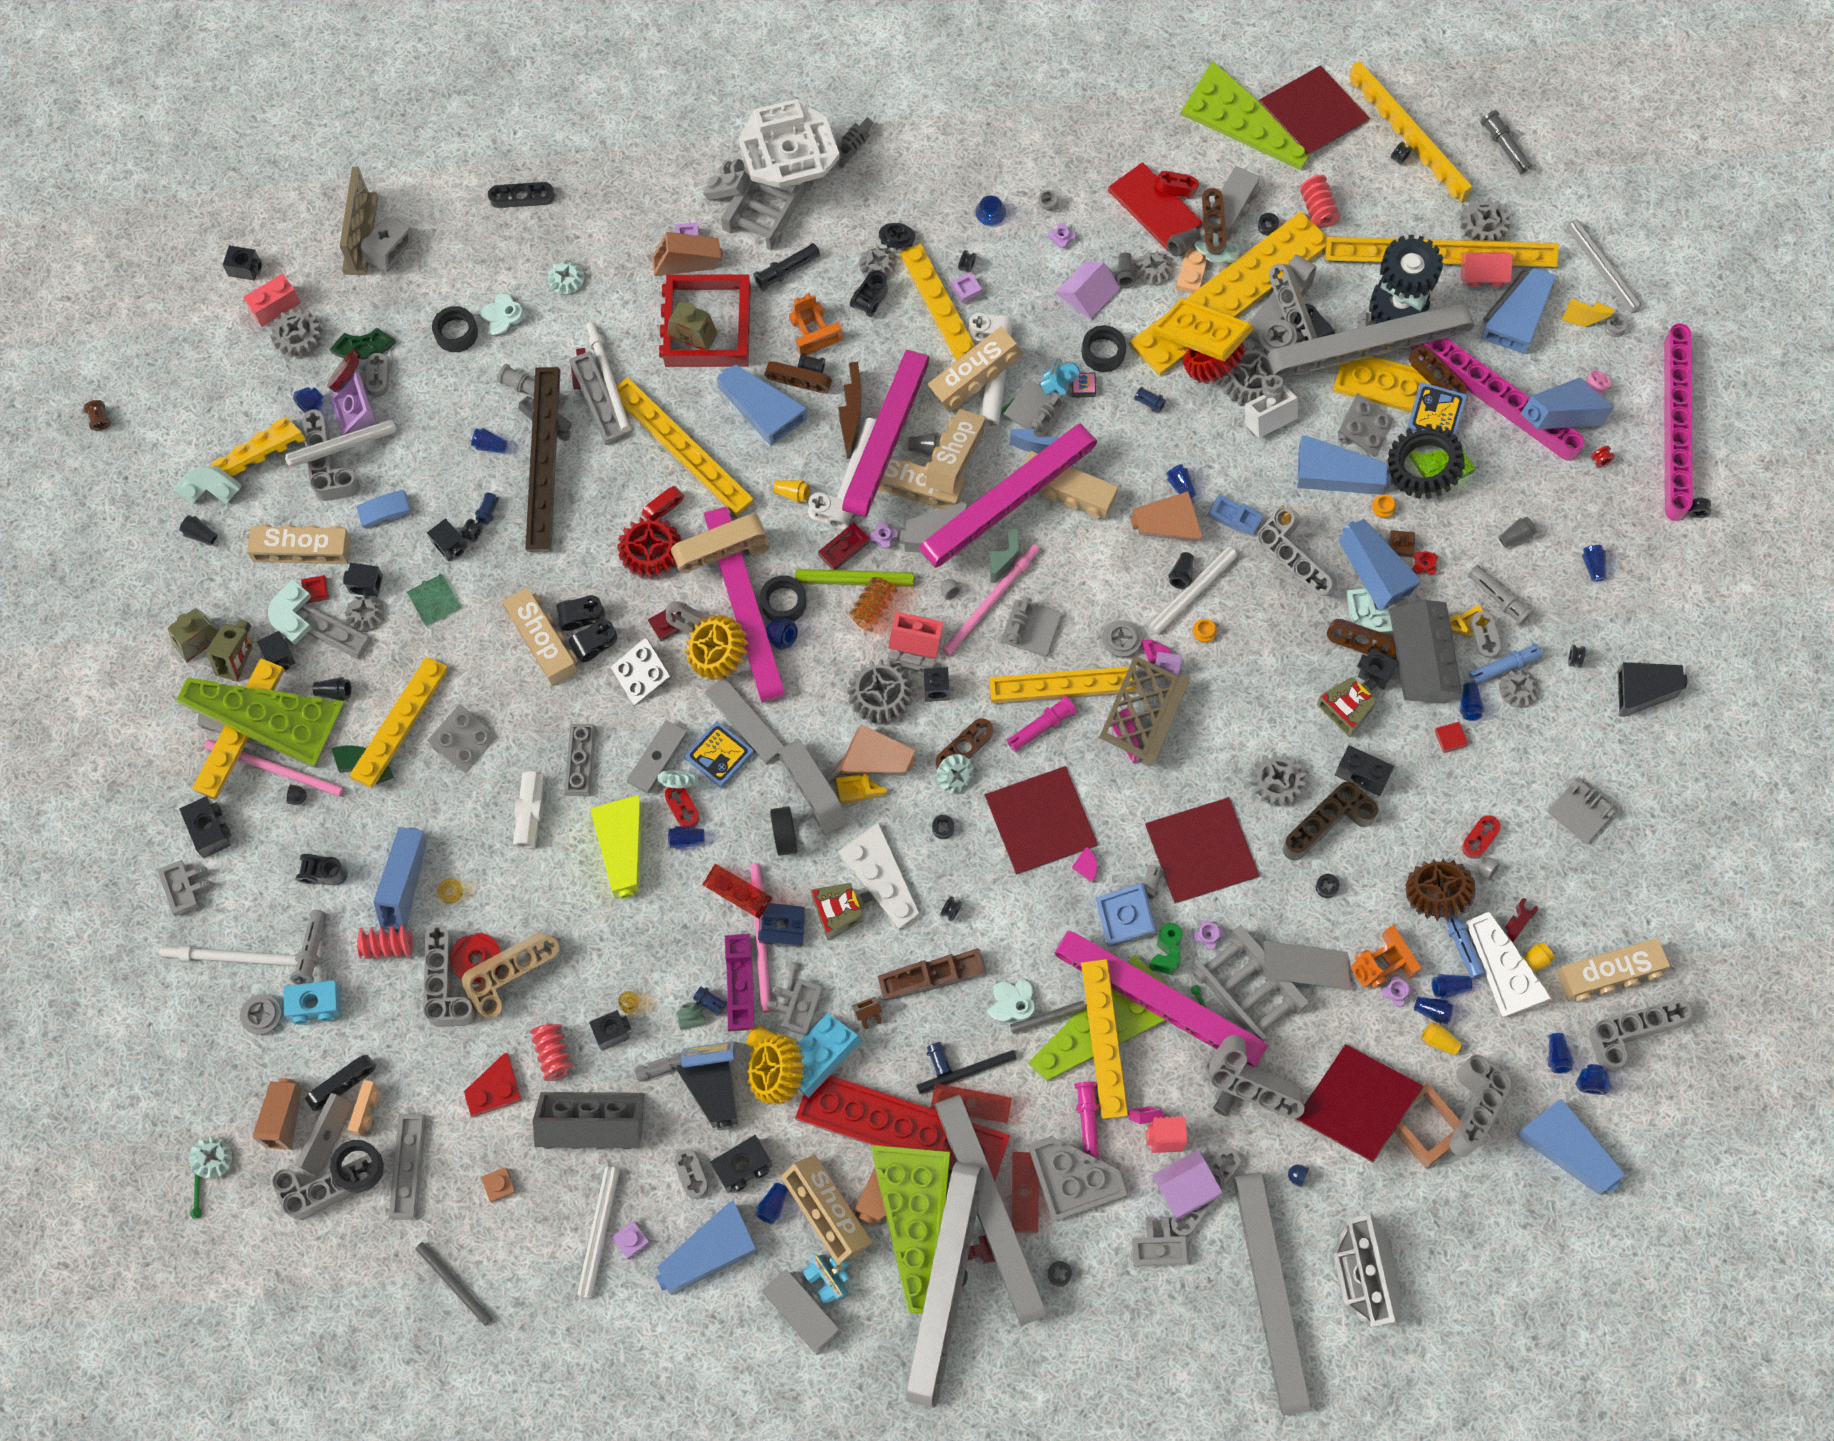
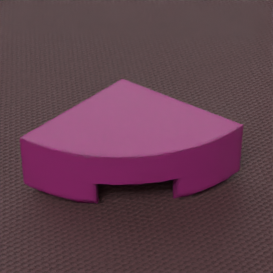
(1151, 648)
(1086, 865)

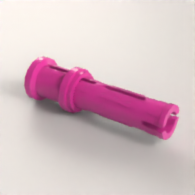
(1050, 718)
(1087, 1109)

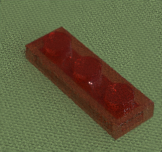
(737, 891)

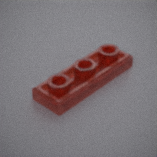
(987, 1107)
(1024, 1208)

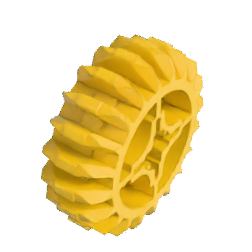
(710, 635)
(775, 1069)

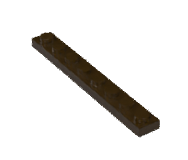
(543, 459)

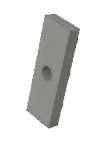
(664, 744)
(580, 772)
(324, 1134)

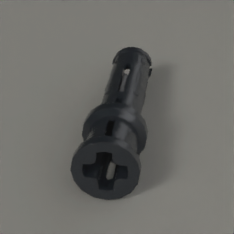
(777, 271)

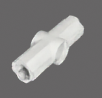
(528, 810)

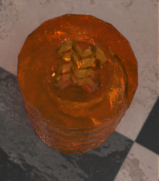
(870, 603)

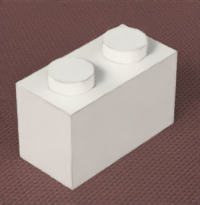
(1269, 414)

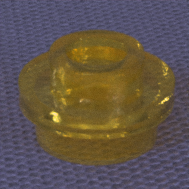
(444, 886)

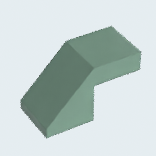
(1003, 560)

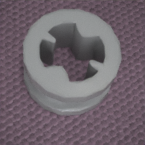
(1620, 321)
(1275, 381)

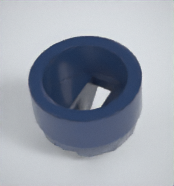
(1297, 1174)

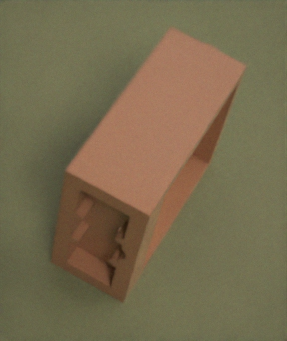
(1426, 1157)

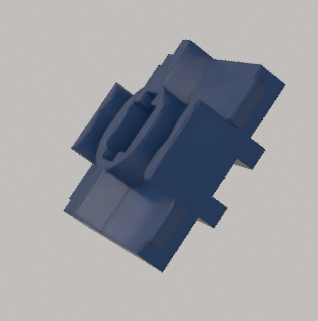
(789, 936)

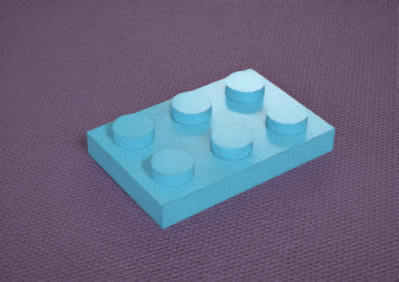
(824, 1051)

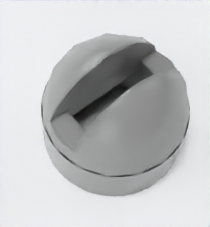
(1045, 196)
(950, 589)
(1488, 867)

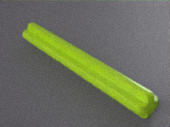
(852, 577)

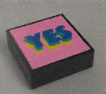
(1084, 385)

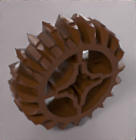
(1426, 887)

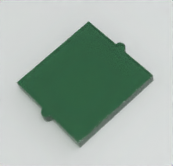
(433, 600)

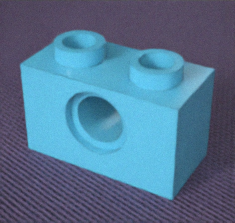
(298, 997)

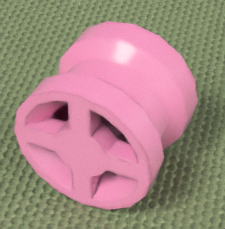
(1598, 381)

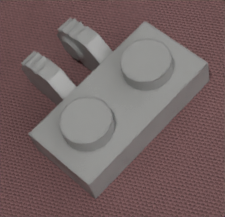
(729, 183)
(179, 887)
(800, 1007)
(1159, 1250)

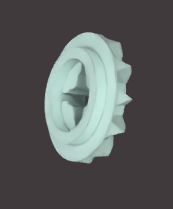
(570, 284)
(945, 777)
(677, 778)
(213, 1168)

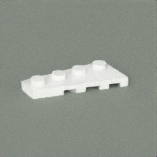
(878, 872)
(1507, 971)

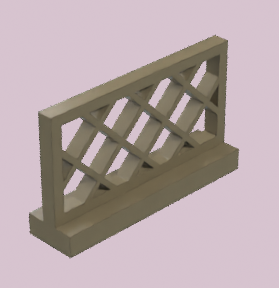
(357, 223)
(1161, 722)

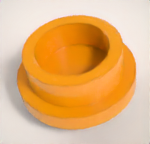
(1383, 506)
(1204, 630)

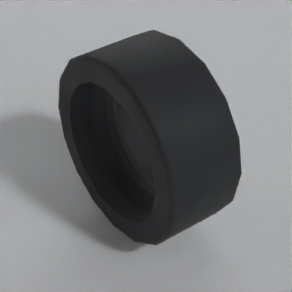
(454, 313)
(1108, 333)
(779, 582)
(783, 830)
(339, 1156)

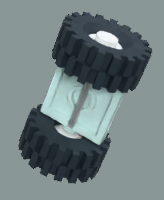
(1408, 274)

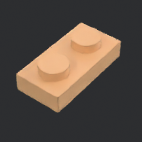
(1192, 271)
(361, 1117)

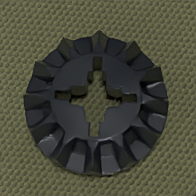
(898, 231)

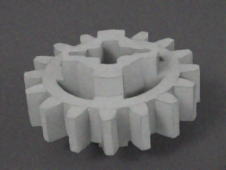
(1485, 220)
(296, 332)
(1282, 769)

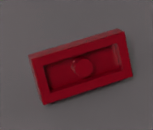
(843, 546)

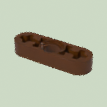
(1218, 212)
(1437, 363)
(798, 377)
(1352, 643)
(982, 739)

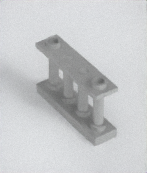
(733, 214)
(1245, 943)

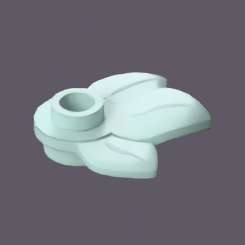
(1229, 255)
(502, 314)
(1009, 999)

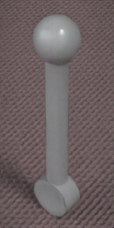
(793, 967)

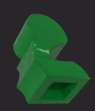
(1168, 942)

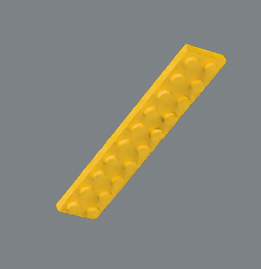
(1237, 285)

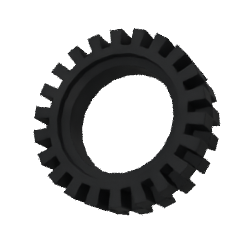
(1420, 485)

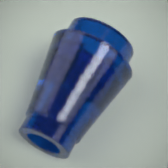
(488, 441)
(1180, 480)
(1595, 562)
(1471, 703)
(684, 837)
(1450, 985)
(1434, 1009)
(1559, 1054)
(772, 1204)

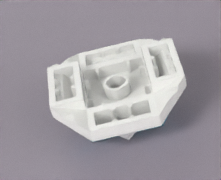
(782, 129)

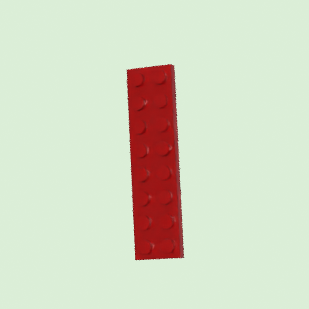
(888, 1121)

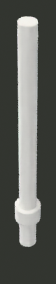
(597, 344)
(187, 953)

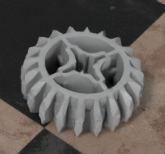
(1247, 392)
(871, 694)

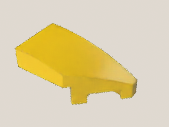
(1584, 315)
(1461, 623)
(857, 788)

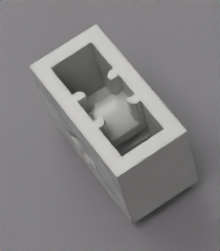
(386, 243)

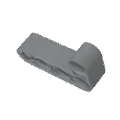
(1304, 273)
(326, 474)
(1299, 556)
(813, 786)
(442, 975)
(1641, 1028)
(1263, 1089)
(1490, 1090)
(307, 1193)

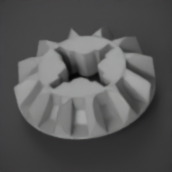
(867, 262)
(1150, 275)
(1280, 328)
(371, 619)
(1128, 631)
(1522, 698)
(253, 1006)

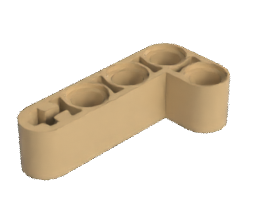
(720, 543)
(512, 970)

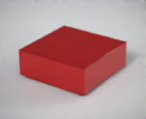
(316, 587)
(1451, 737)

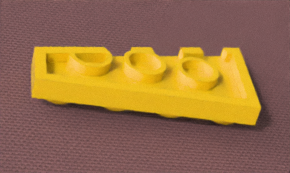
(261, 444)

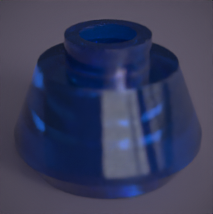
(990, 210)
(308, 399)
(782, 633)
(1593, 1080)

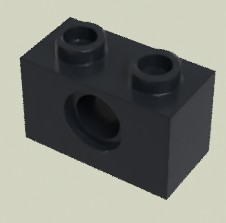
(1364, 770)
(196, 816)
(748, 1150)

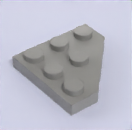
(1073, 1178)

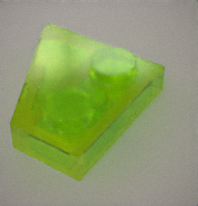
(1433, 463)

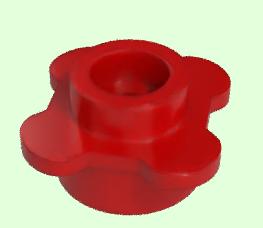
(1428, 557)

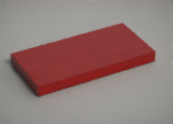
(1156, 211)

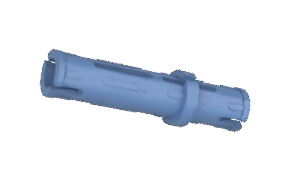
(1514, 660)
(1472, 965)

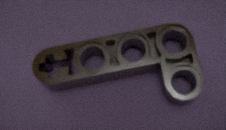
(1325, 823)

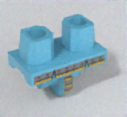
(1059, 377)
(834, 1287)

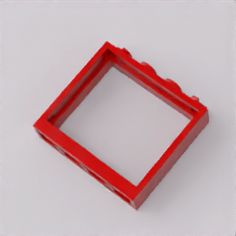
(713, 358)

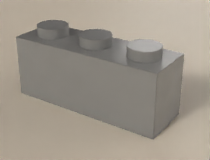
(1237, 194)
(802, 1310)

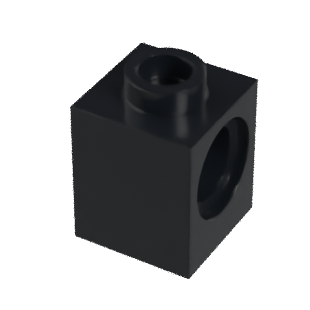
(236, 257)
(447, 540)
(363, 579)
(276, 650)
(1384, 662)
(936, 684)
(600, 1025)

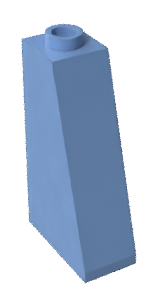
(1519, 315)
(761, 404)
(1567, 406)
(1338, 469)
(1377, 565)
(400, 878)
(1572, 1147)
(709, 1250)

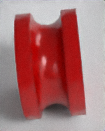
(1602, 456)

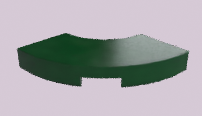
(366, 345)
(348, 756)

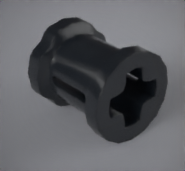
(811, 363)

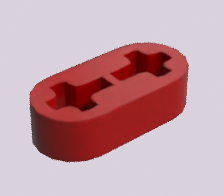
(1177, 184)
(663, 503)
(686, 804)
(1476, 833)

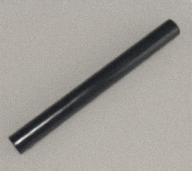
(967, 1071)

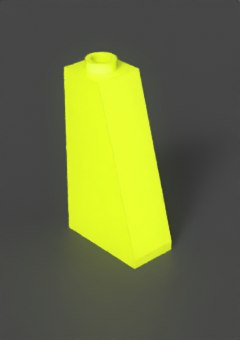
(619, 837)

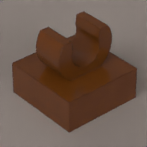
(1402, 543)
(867, 1009)

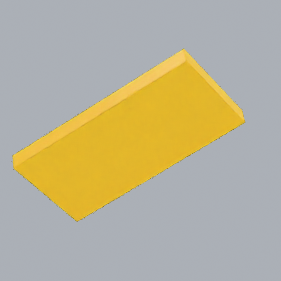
(1203, 329)
(1380, 382)

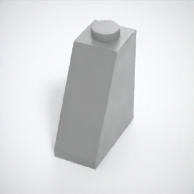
(923, 526)

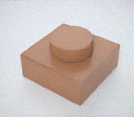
(498, 1184)

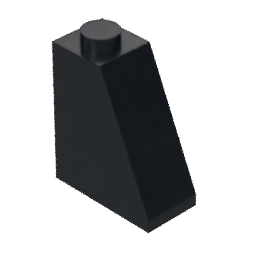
(1648, 685)
(713, 1091)

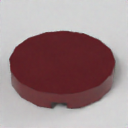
(344, 370)

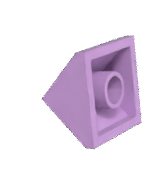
(1089, 288)
(353, 405)
(1187, 1184)

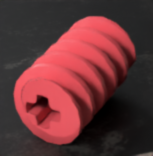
(1319, 201)
(384, 943)
(551, 1051)

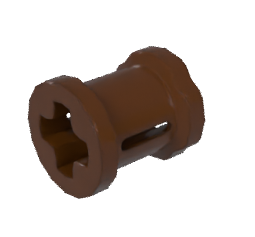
(100, 406)

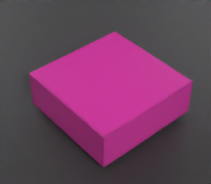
(1144, 1114)

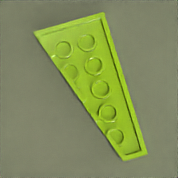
(1234, 112)
(274, 718)
(1073, 1042)
(914, 1203)

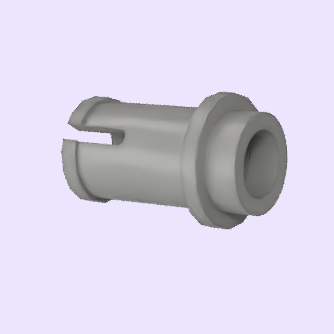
(1152, 880)

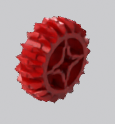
(1207, 368)
(631, 544)

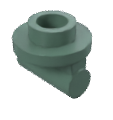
(690, 1016)

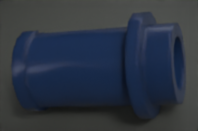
(1150, 399)
(487, 507)
(708, 1000)
(939, 1058)

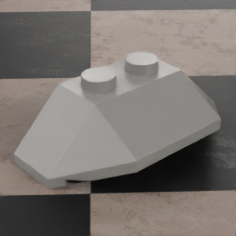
(1367, 1272)

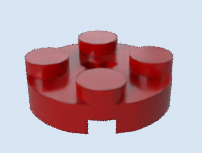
(469, 946)

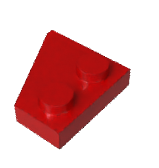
(493, 1088)

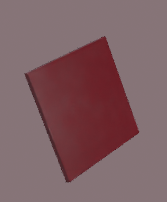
(1314, 109)
(1040, 820)
(1201, 850)
(1359, 1103)

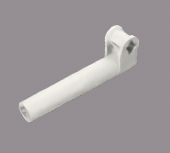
(995, 388)
(831, 507)

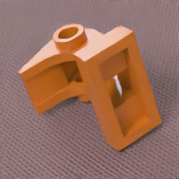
(806, 311)
(1394, 953)

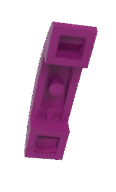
(739, 982)

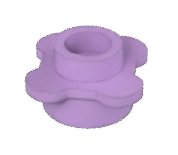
(1061, 241)
(885, 541)
(1208, 927)
(1397, 983)

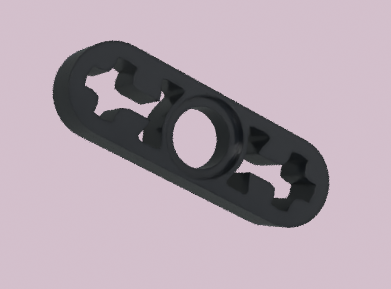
(505, 202)
(340, 1082)

